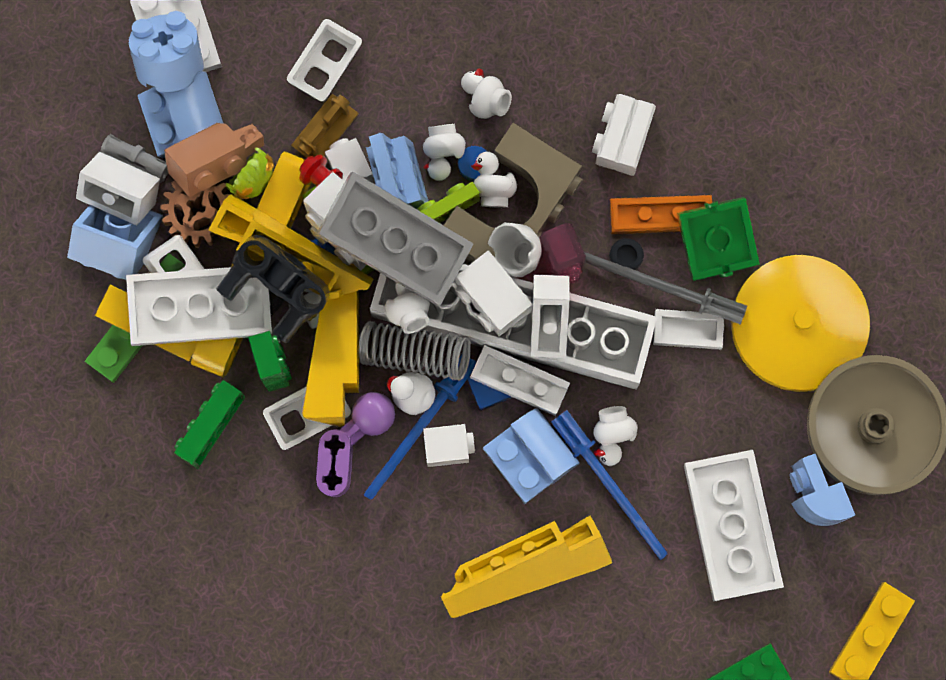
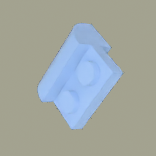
(179, 113)
(397, 168)
(530, 455)
(820, 503)

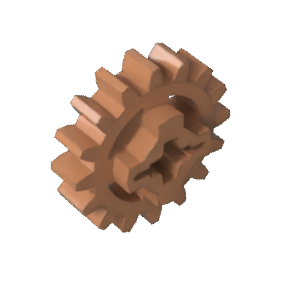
(192, 222)

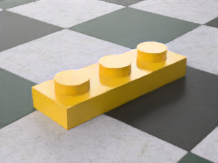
(872, 634)

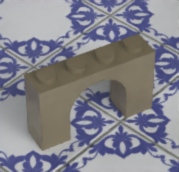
(543, 167)

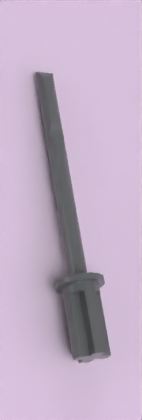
(709, 302)

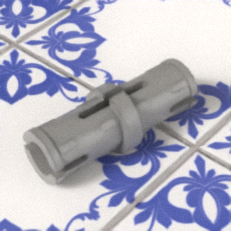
(134, 156)

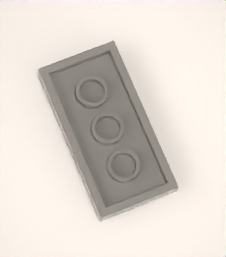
(394, 239)

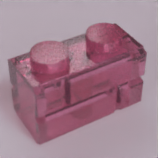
(562, 253)

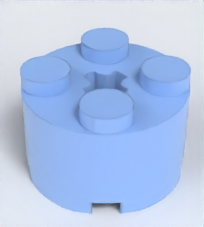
(166, 51)

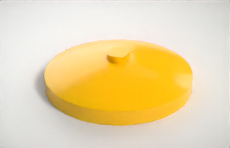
(800, 322)

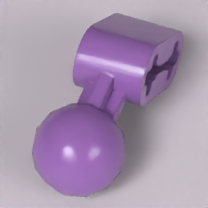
(371, 416)

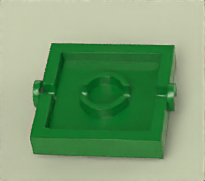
(718, 238)

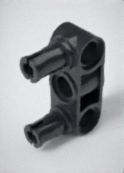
(281, 275)

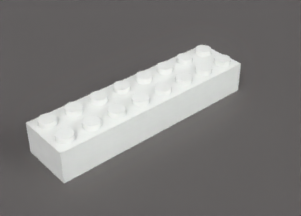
(601, 337)

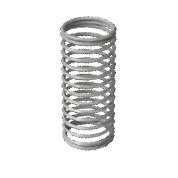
(457, 373)

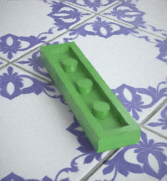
(115, 348)

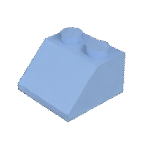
(111, 242)

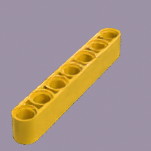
(281, 202)

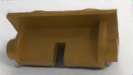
(325, 127)

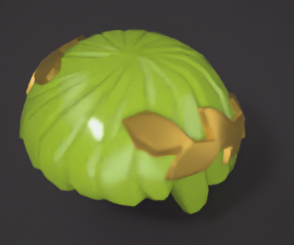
(253, 177)

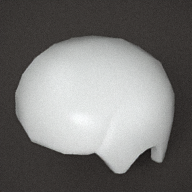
(516, 248)

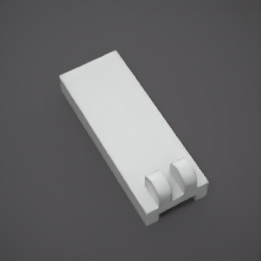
(520, 380)

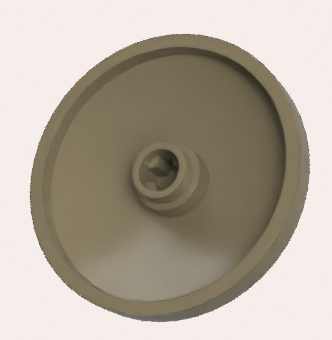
(877, 425)

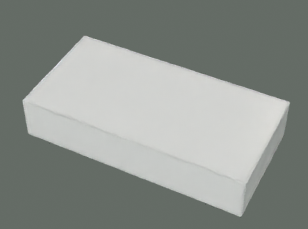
(688, 329)

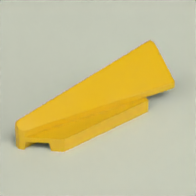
(241, 220)
(334, 361)
(527, 566)

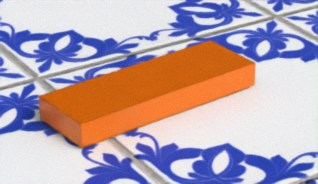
(651, 213)

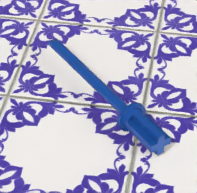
(447, 390)
(581, 445)

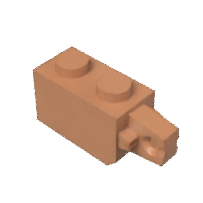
(211, 156)

